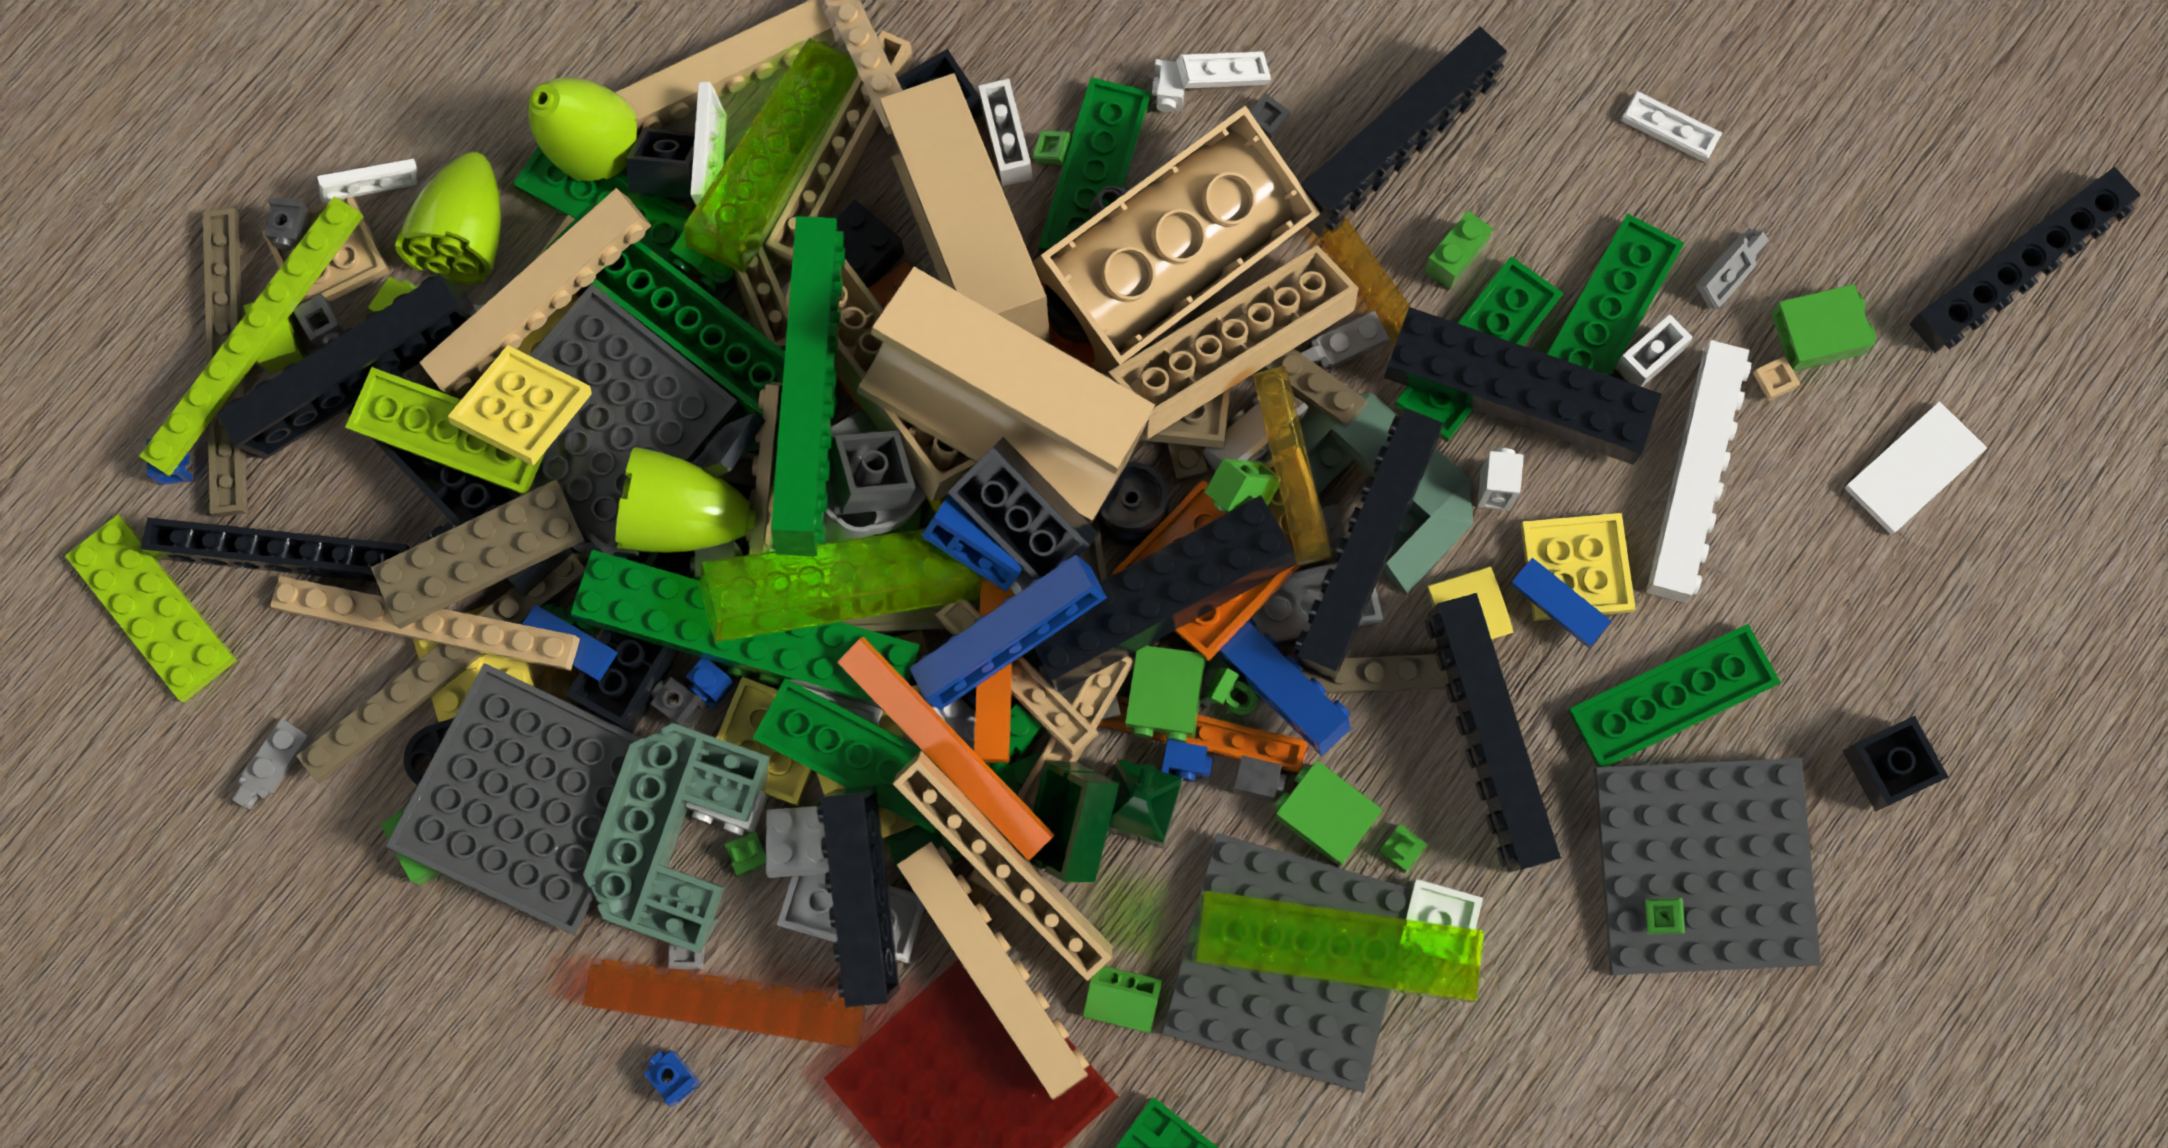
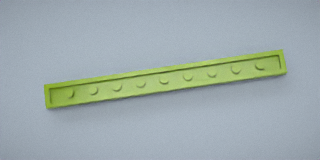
(251, 336)

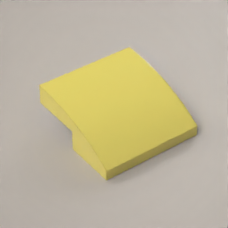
(1489, 594)

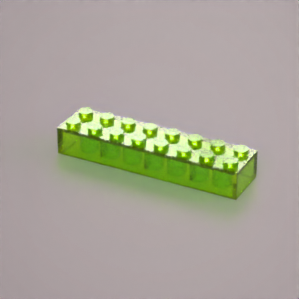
(771, 158)
(839, 584)
(1339, 947)

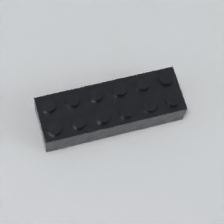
(859, 896)

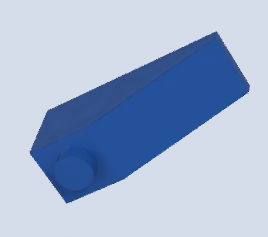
(969, 543)

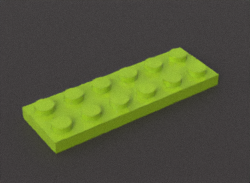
(418, 423)
(151, 608)

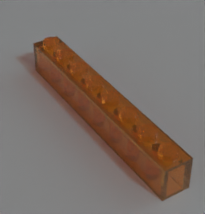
(724, 1005)

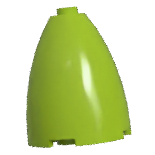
(582, 127)
(455, 222)
(677, 506)

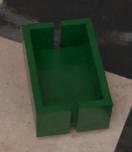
(1078, 812)

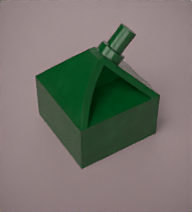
(1143, 802)

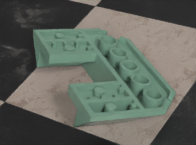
(1440, 506)
(643, 824)

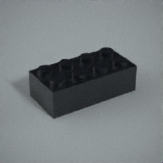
(1022, 510)

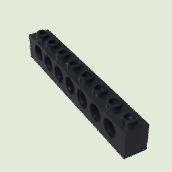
(2109, 191)
(266, 549)

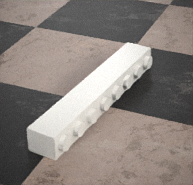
(1698, 472)

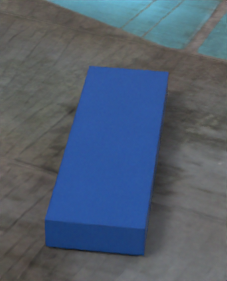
(1560, 602)
(591, 655)

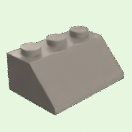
(1246, 436)

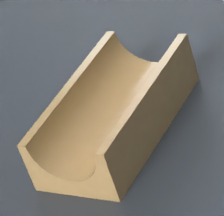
(962, 204)
(1176, 238)
(985, 379)

